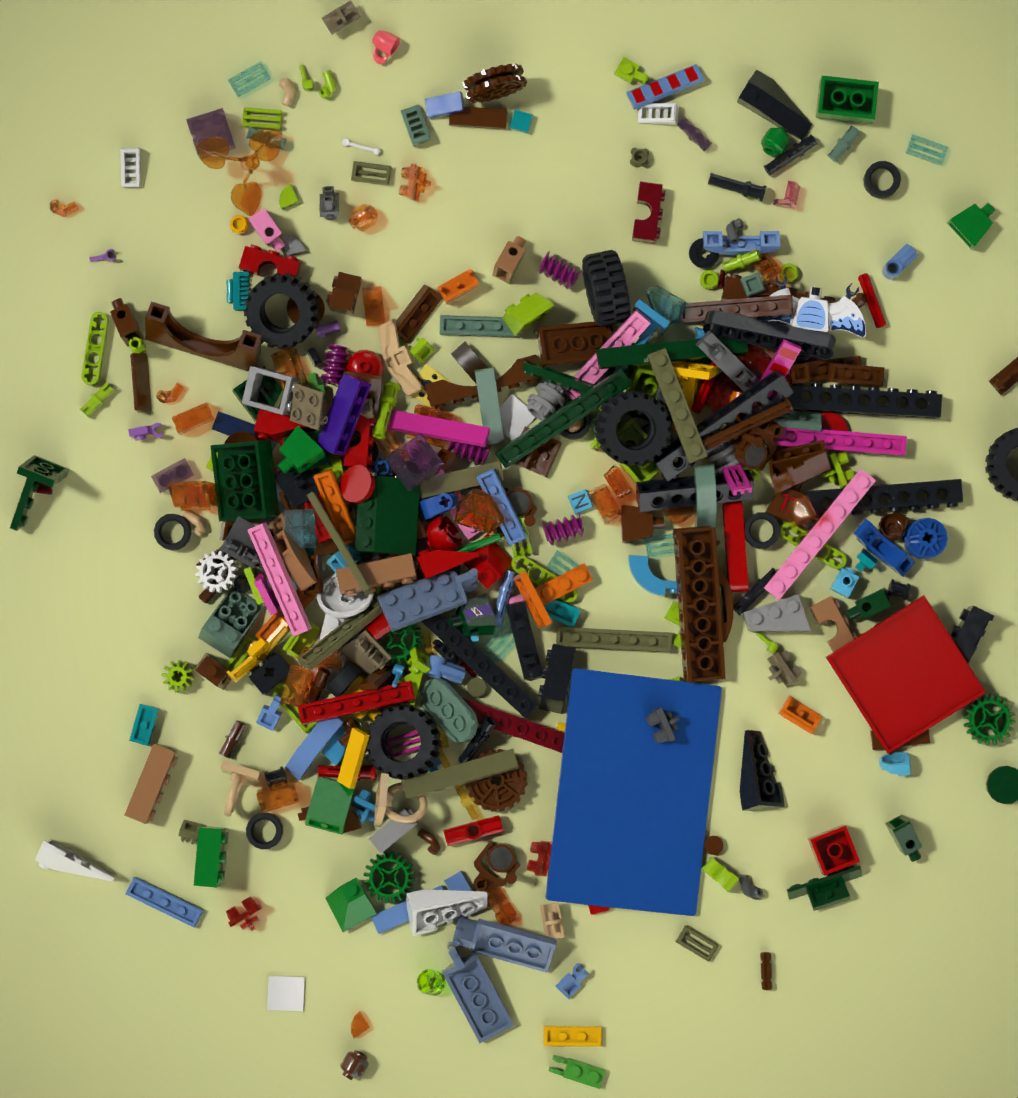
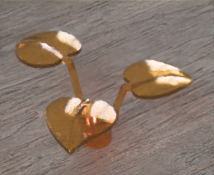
(266, 147)

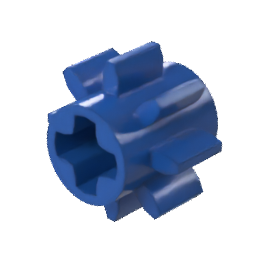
(381, 463)

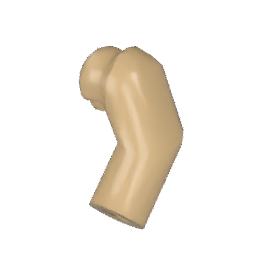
(290, 91)
(195, 520)

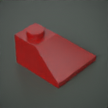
(490, 563)

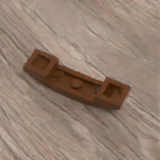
(818, 369)
(727, 602)

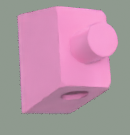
(263, 221)

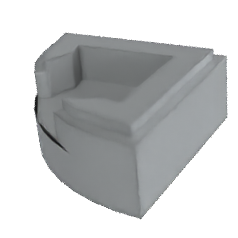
(293, 246)

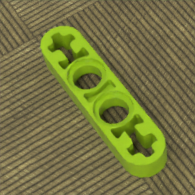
(92, 348)
(830, 562)
(545, 575)

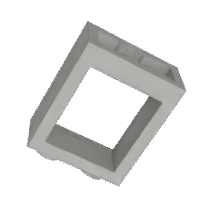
(253, 387)
(391, 832)

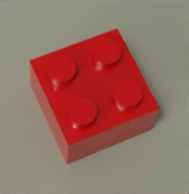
(833, 850)

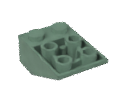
(230, 622)

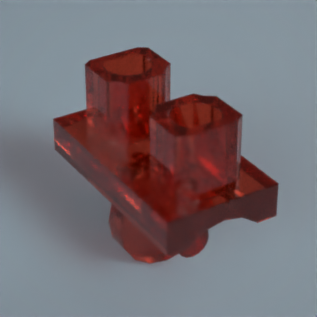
(543, 850)
(235, 917)

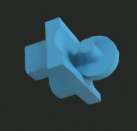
(361, 802)

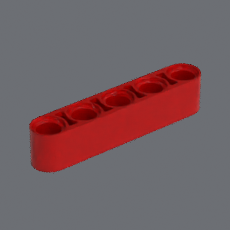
(735, 546)

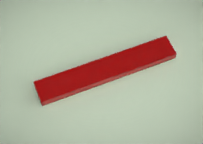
(355, 702)

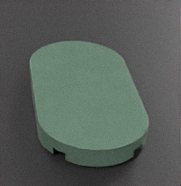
(448, 710)

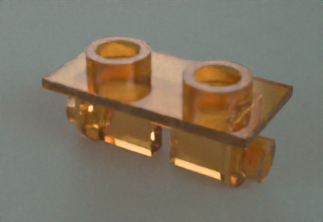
(504, 913)

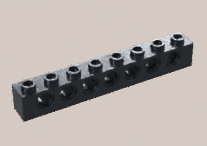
(931, 398)
(726, 415)
(952, 488)
(481, 664)

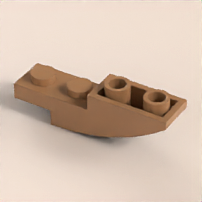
(293, 556)

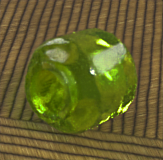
(431, 982)

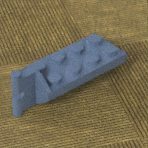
(427, 597)
(505, 943)
(476, 995)

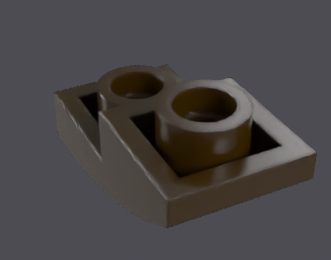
(468, 360)

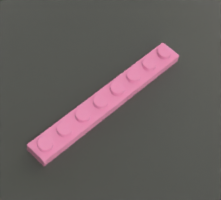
(819, 534)

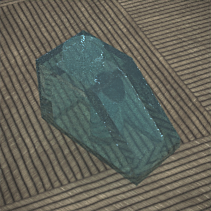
(666, 304)

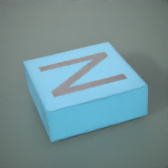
(580, 501)

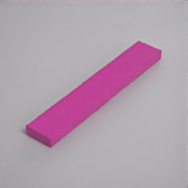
(438, 428)

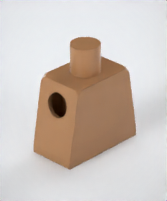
(509, 260)

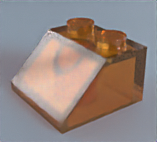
(193, 494)
(478, 512)

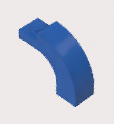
(883, 549)

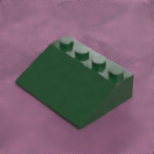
(245, 480)
(388, 520)

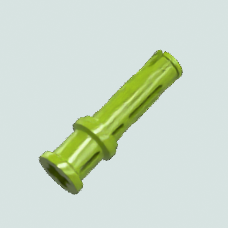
(388, 402)

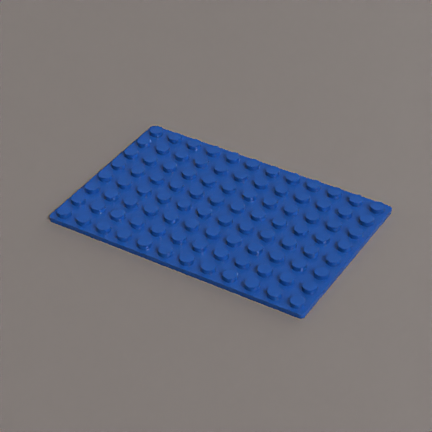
(630, 806)

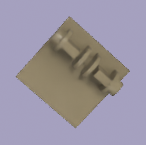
(307, 407)
(366, 653)

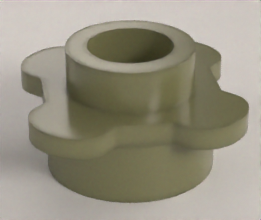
(639, 152)

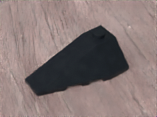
(770, 102)
(757, 782)

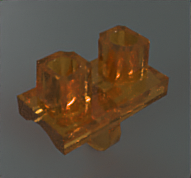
(416, 183)

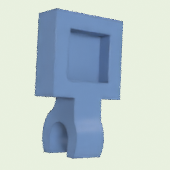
(269, 715)
(571, 983)

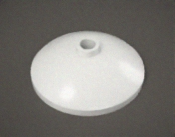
(341, 606)

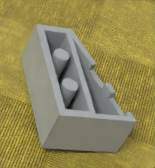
(778, 616)

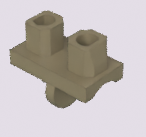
(341, 17)
(780, 669)

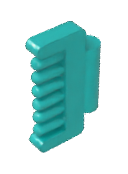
(234, 289)

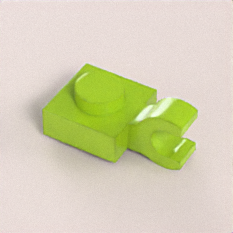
(629, 70)

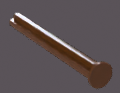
(748, 425)

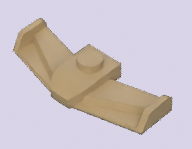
(398, 358)

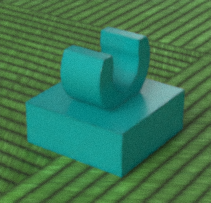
(866, 559)

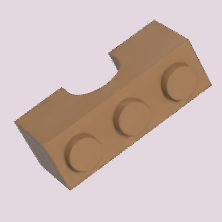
(828, 611)

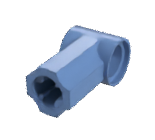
(899, 261)
(445, 670)

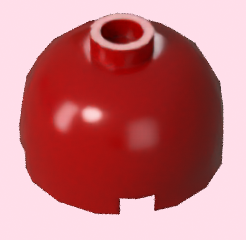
(366, 362)
(442, 534)

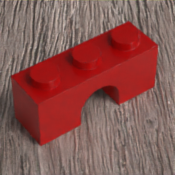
(254, 259)
(360, 454)

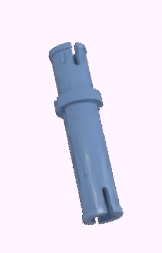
(504, 595)

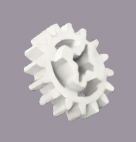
(209, 575)

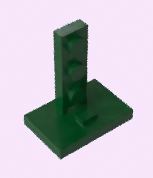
(37, 471)

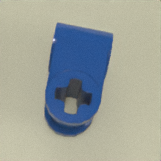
(436, 505)

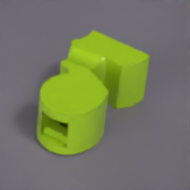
(720, 874)

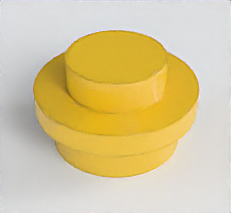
(239, 224)

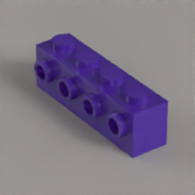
(344, 414)

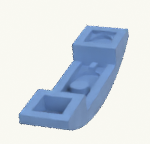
(766, 242)
(312, 746)

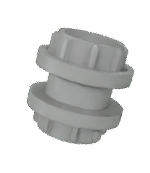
(548, 398)
(724, 456)

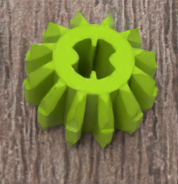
(184, 679)

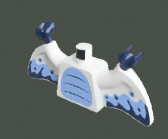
(819, 314)

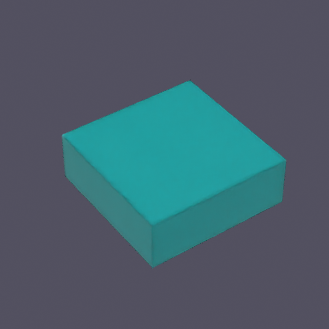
(521, 121)

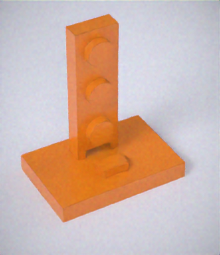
(537, 597)

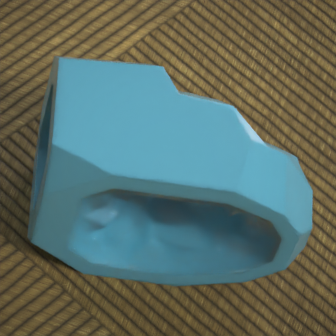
(896, 763)

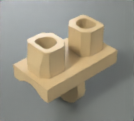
(552, 920)

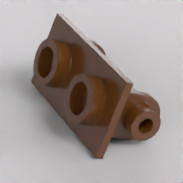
(1006, 377)

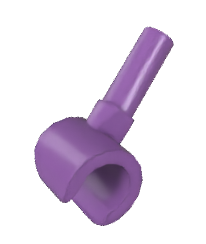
(103, 256)

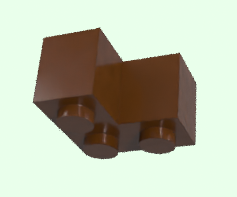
(345, 294)

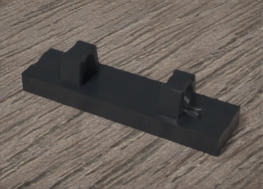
(524, 639)

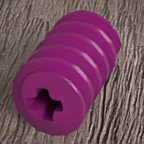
(559, 271)
(334, 364)
(473, 452)
(563, 529)

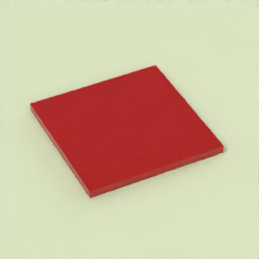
(905, 674)

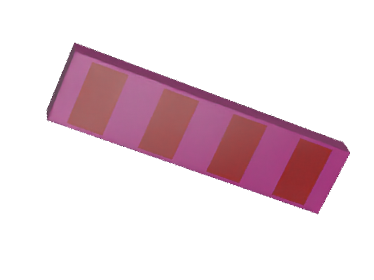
(782, 360)

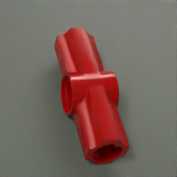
(460, 833)

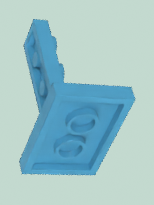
(658, 324)

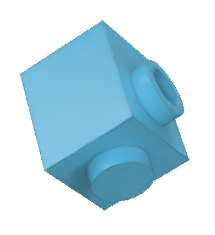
(338, 561)
(844, 582)

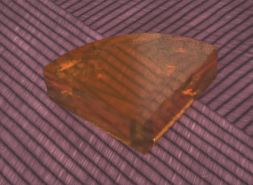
(358, 1025)

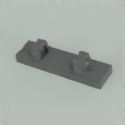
(727, 361)

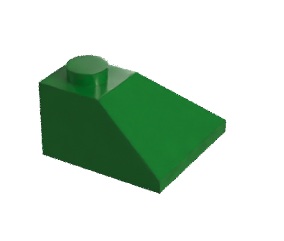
(350, 904)

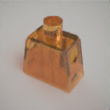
(604, 503)

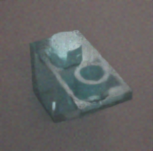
(301, 527)

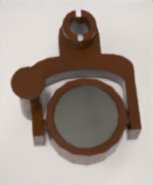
(751, 450)
(522, 504)
(500, 859)

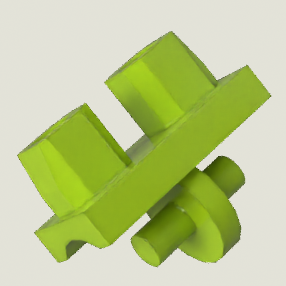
(842, 477)

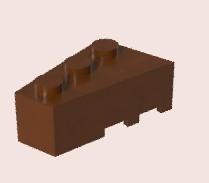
(798, 464)

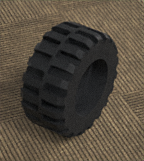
(606, 288)
(296, 290)
(657, 435)
(997, 467)
(428, 749)

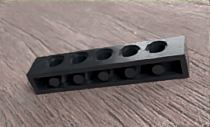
(682, 492)

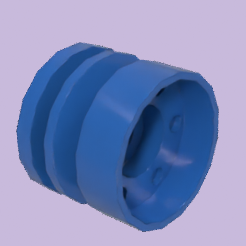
(922, 549)

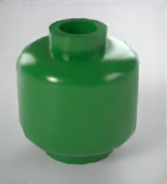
(775, 141)

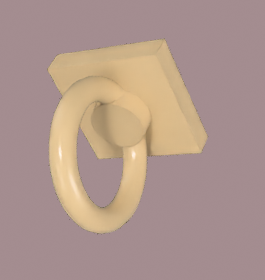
(239, 776)
(384, 801)

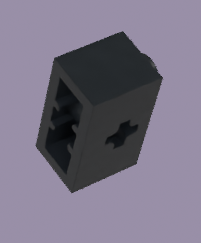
(266, 683)

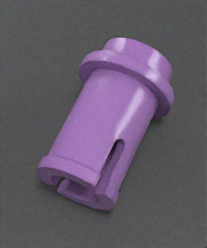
(327, 329)

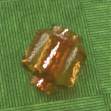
(363, 217)

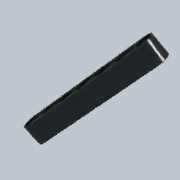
(768, 333)

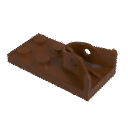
(571, 342)

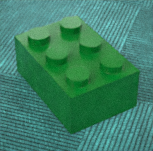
(847, 99)
(210, 856)

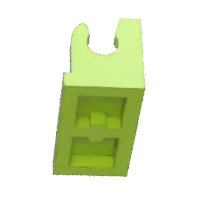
(297, 643)

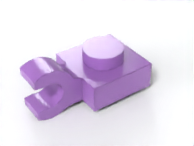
(141, 432)

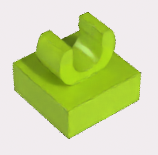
(421, 350)
(418, 661)

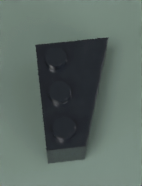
(970, 630)
(556, 678)

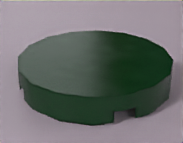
(1003, 784)

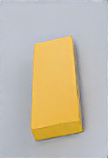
(353, 758)
(572, 1035)

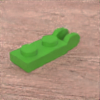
(579, 1071)

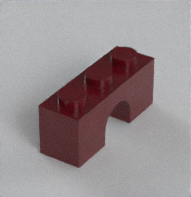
(651, 196)

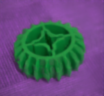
(407, 651)
(994, 727)
(377, 889)

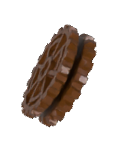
(494, 83)
(498, 796)

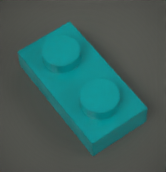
(562, 612)
(144, 724)

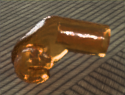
(63, 210)
(170, 396)

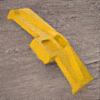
(259, 651)

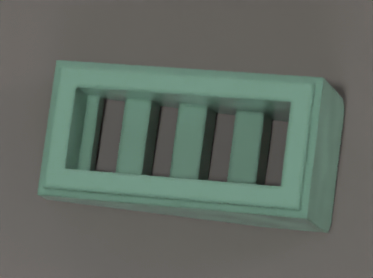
(423, 138)

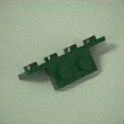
(826, 890)

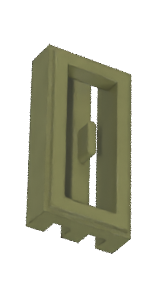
(369, 180)
(683, 935)

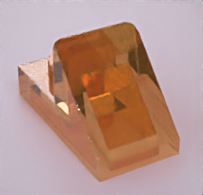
(766, 267)
(373, 306)

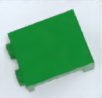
(329, 805)

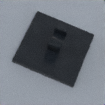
(297, 486)

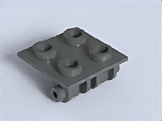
(239, 544)

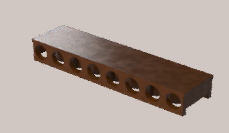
(699, 603)

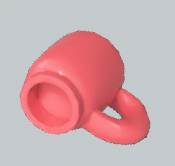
(386, 43)

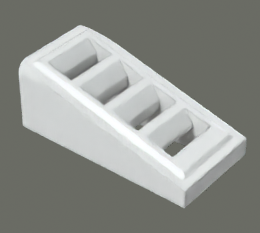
(658, 120)
(137, 159)

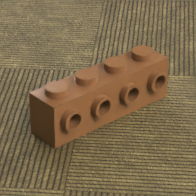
(378, 574)
(150, 784)

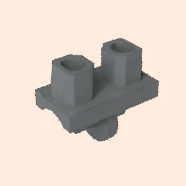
(329, 203)
(659, 717)

